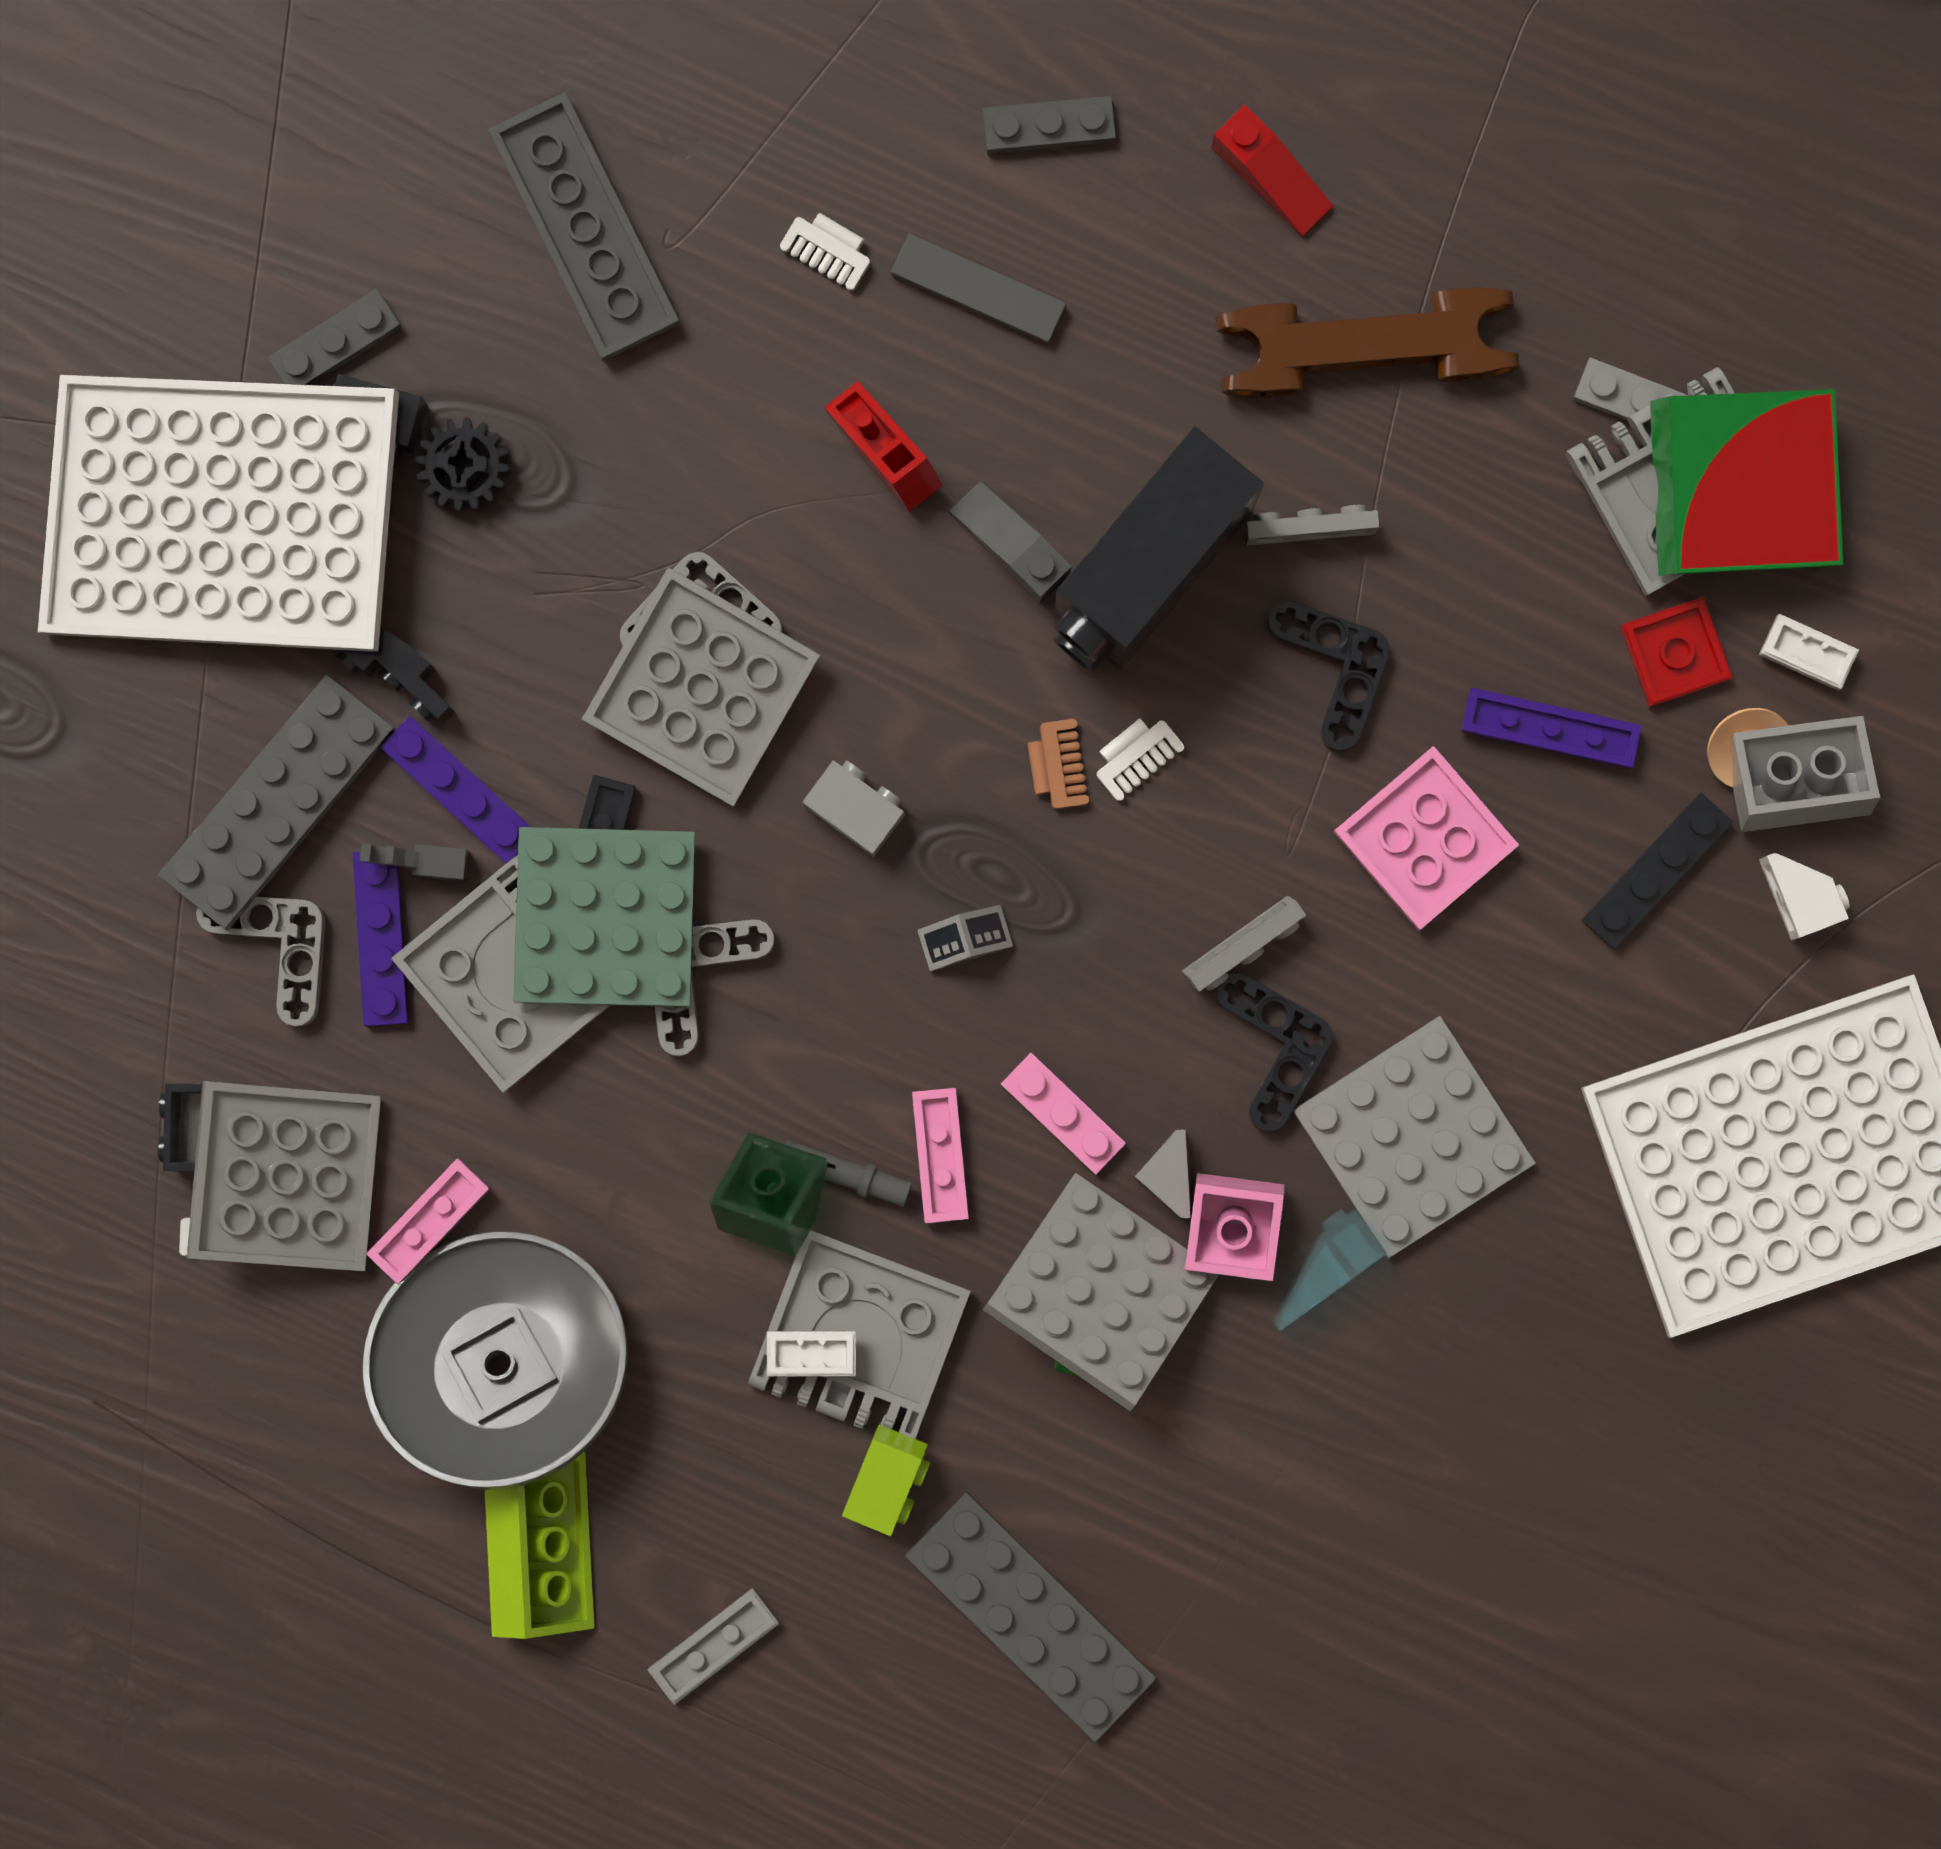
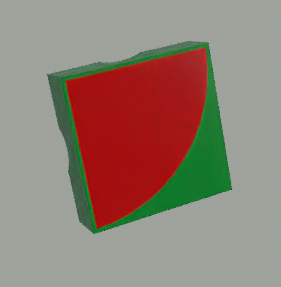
(1746, 481)

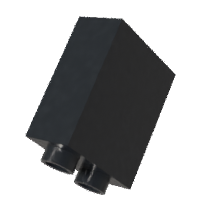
(1153, 553)

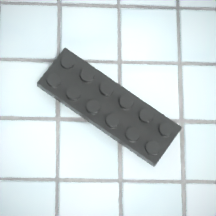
(584, 226)
(276, 802)
(1030, 1616)

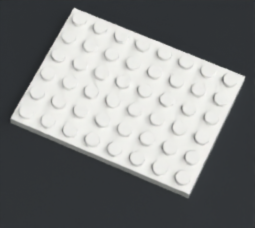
(219, 512)
(1779, 1154)

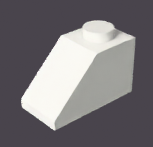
(1804, 896)

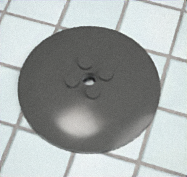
(482, 1302)

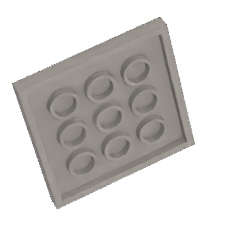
(701, 686)
(1413, 1136)
(283, 1176)
(1100, 1292)

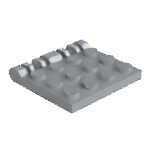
(1629, 489)
(467, 977)
(899, 1320)

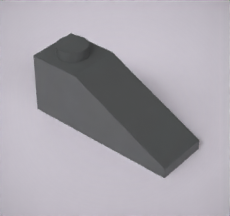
(1012, 542)

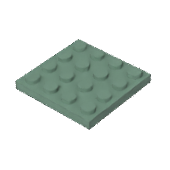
(604, 917)

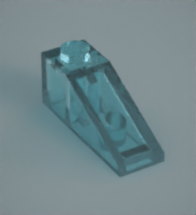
(1332, 1261)

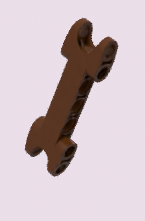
(1295, 348)

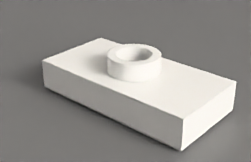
(1808, 652)
(811, 1353)

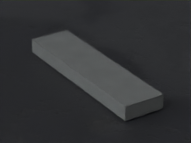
(978, 288)

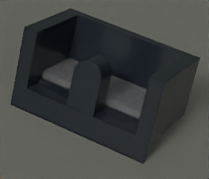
(181, 1114)

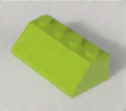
(540, 1556)

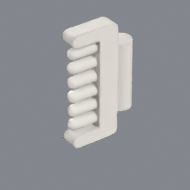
(832, 239)
(1130, 746)

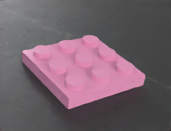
(1426, 838)

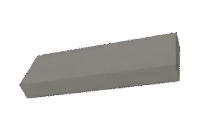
(713, 1646)

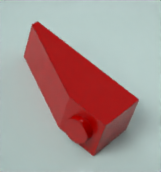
(1270, 170)
(884, 446)

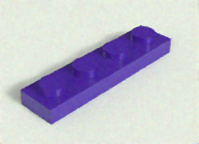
(1551, 728)
(455, 788)
(380, 939)

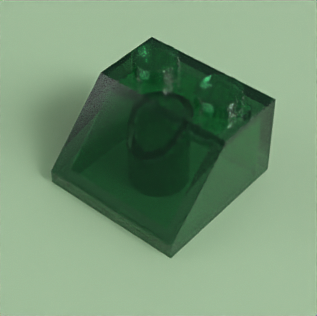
(770, 1194)

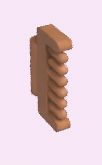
(1048, 768)

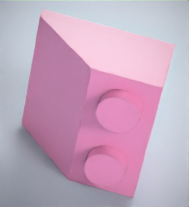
(1235, 1227)

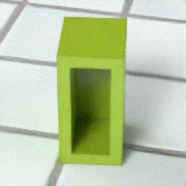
(885, 1480)

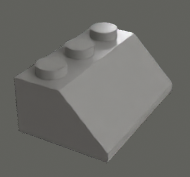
(1803, 774)

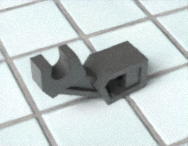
(426, 860)

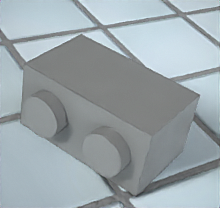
(855, 807)

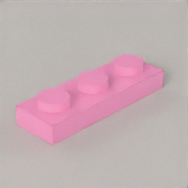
(1063, 1113)
(940, 1155)
(428, 1220)

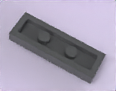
(1049, 124)
(335, 341)

